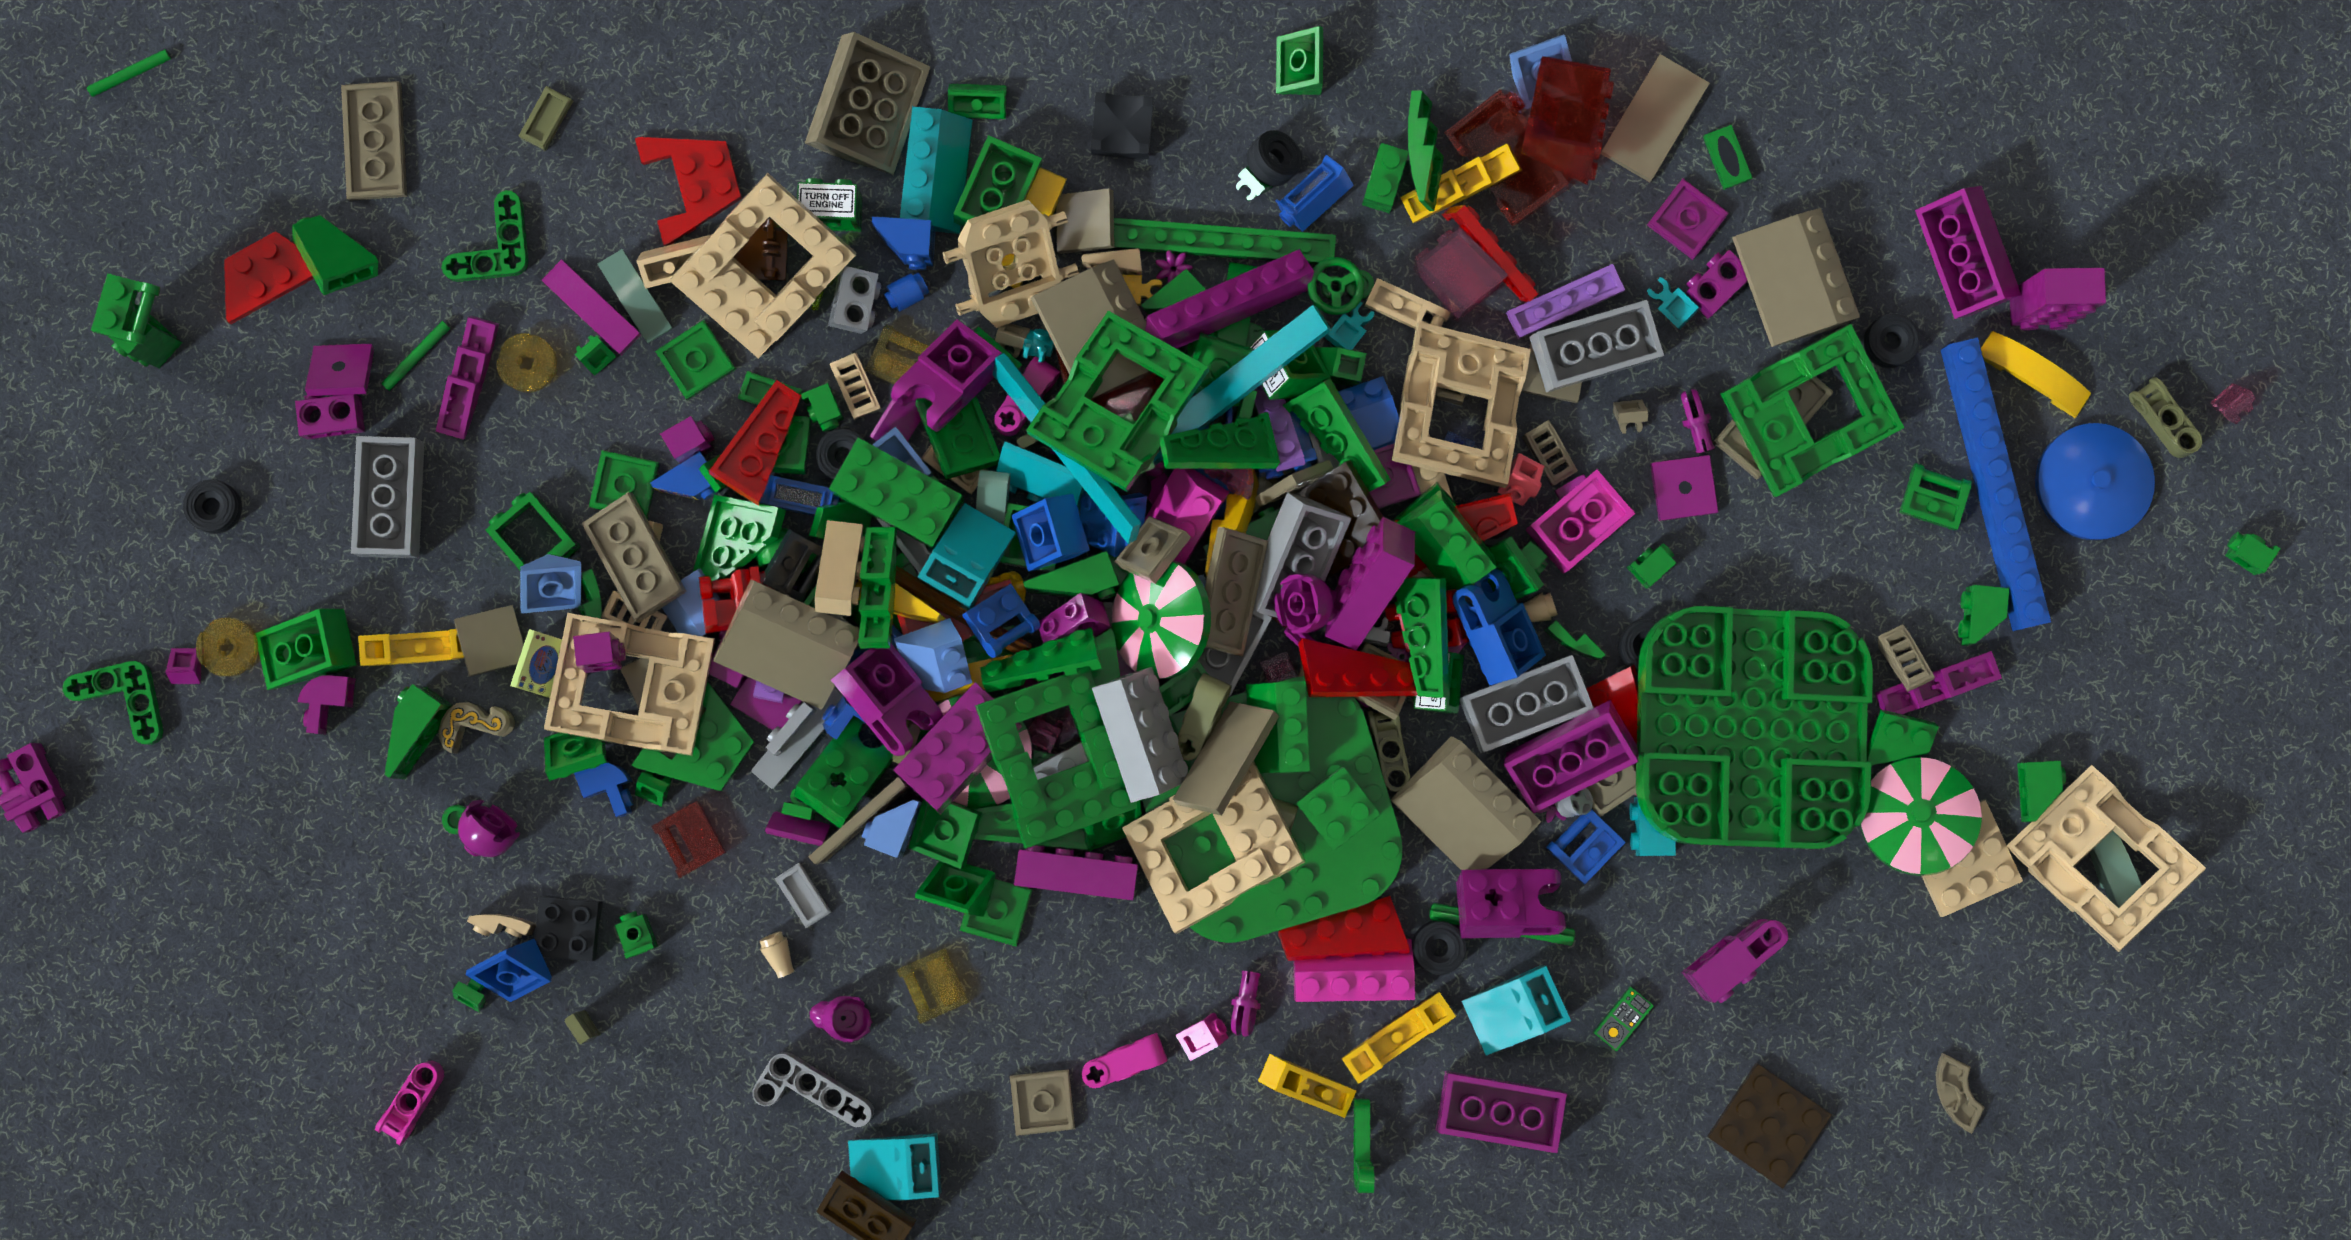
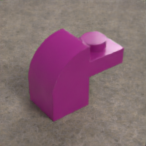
(321, 694)

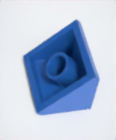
(513, 971)

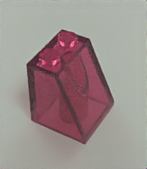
(1459, 272)

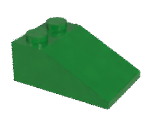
(1089, 576)
(305, 648)
(413, 728)

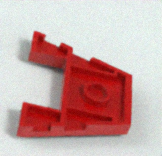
(704, 179)

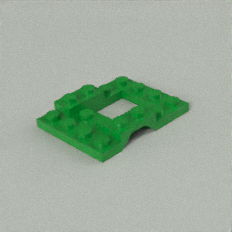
(1775, 428)
(1098, 436)
(1066, 798)

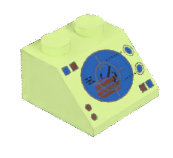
(537, 664)

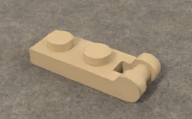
(1403, 305)

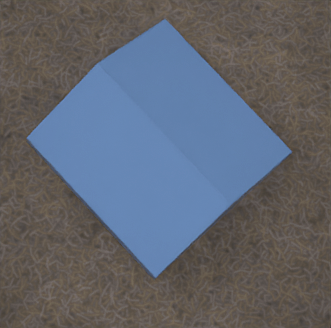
(1527, 61)
(550, 584)
(686, 610)

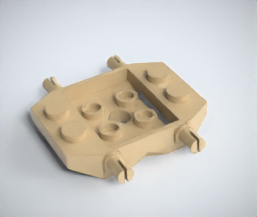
(984, 244)

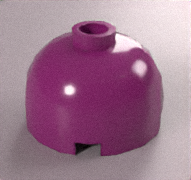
(1304, 603)
(486, 830)

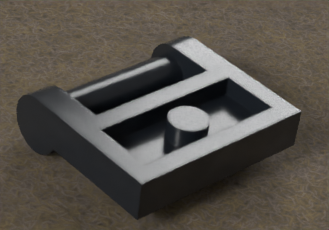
(789, 563)

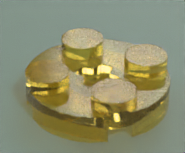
(511, 356)
(215, 635)

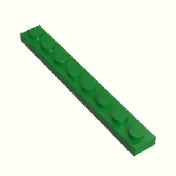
(1220, 240)

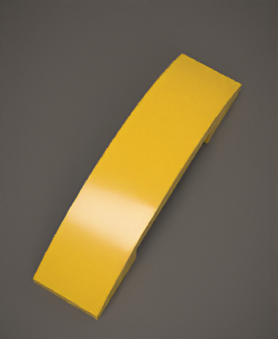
(2036, 372)
(409, 648)
(1398, 1037)

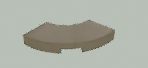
(1955, 1093)

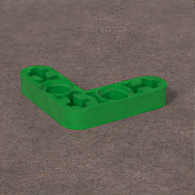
(499, 256)
(124, 684)
(1362, 1165)

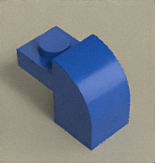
(609, 779)

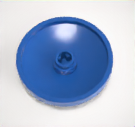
(2095, 481)

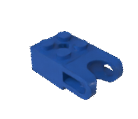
(1498, 628)

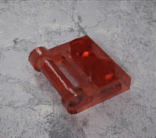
(696, 833)

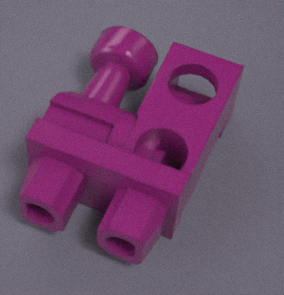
(36, 791)

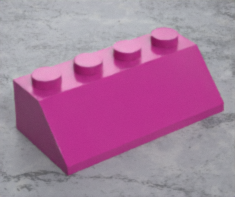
(1189, 504)
(1356, 978)

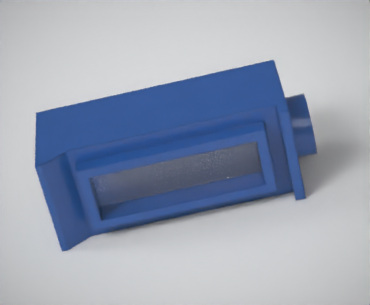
(1314, 194)
(797, 496)

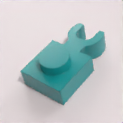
(1676, 306)
(1348, 330)
(1038, 344)

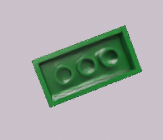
(896, 493)

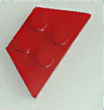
(262, 275)

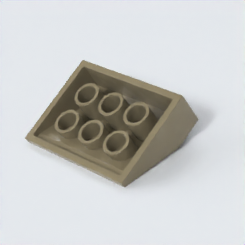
(867, 103)
(1796, 277)
(1075, 310)
(787, 644)
(1465, 808)

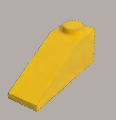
(1306, 1086)

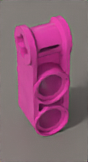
(1041, 378)
(1126, 1061)
(399, 1118)

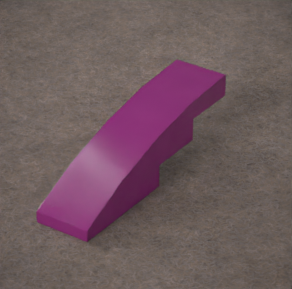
(591, 307)
(467, 377)
(1946, 684)

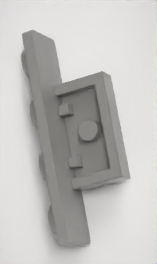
(792, 740)

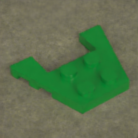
(717, 751)

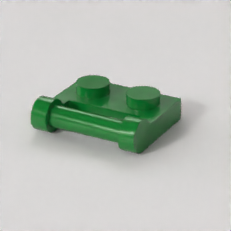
(117, 306)
(1931, 505)

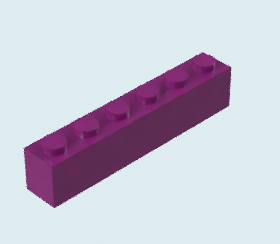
(1231, 300)

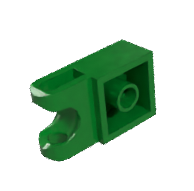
(851, 765)

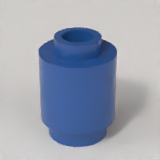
(906, 291)

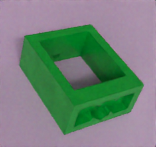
(565, 548)

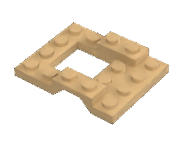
(734, 294)
(1471, 367)
(670, 694)
(2074, 828)
(1253, 833)

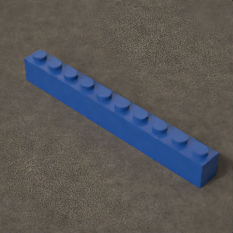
(1995, 483)

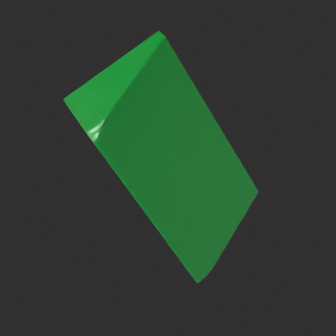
(978, 100)

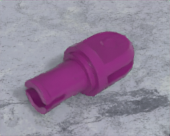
(1697, 424)
(1245, 1005)

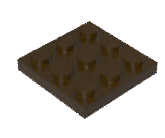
(1347, 494)
(1769, 1125)

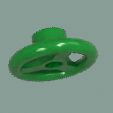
(1335, 297)

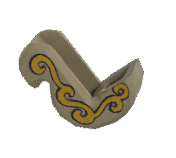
(467, 714)

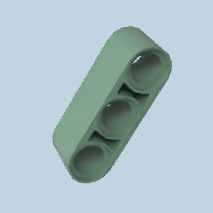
(993, 494)

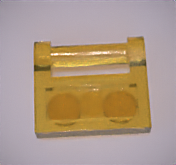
(888, 364)
(942, 982)

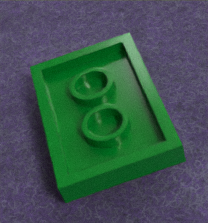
(964, 442)

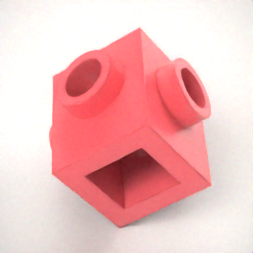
(1523, 479)

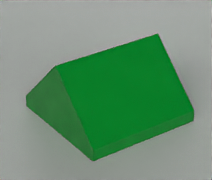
(1300, 62)
(958, 889)

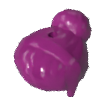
(828, 1016)

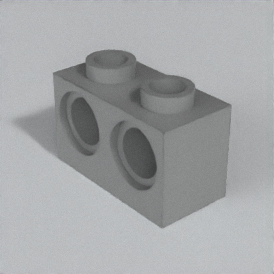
(847, 297)

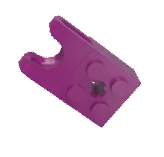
(948, 374)
(885, 695)
(1515, 901)
(1735, 959)

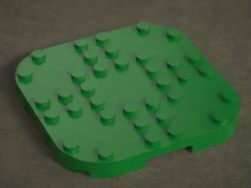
(1753, 728)
(1328, 879)

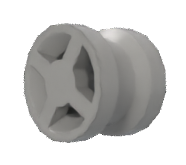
(1576, 804)

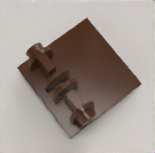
(766, 252)

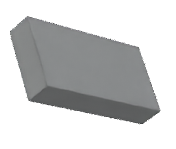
(803, 895)

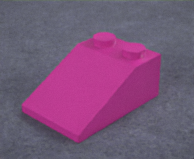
(1580, 521)

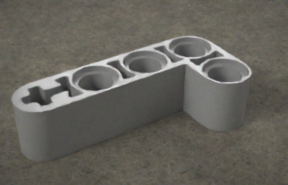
(817, 1095)

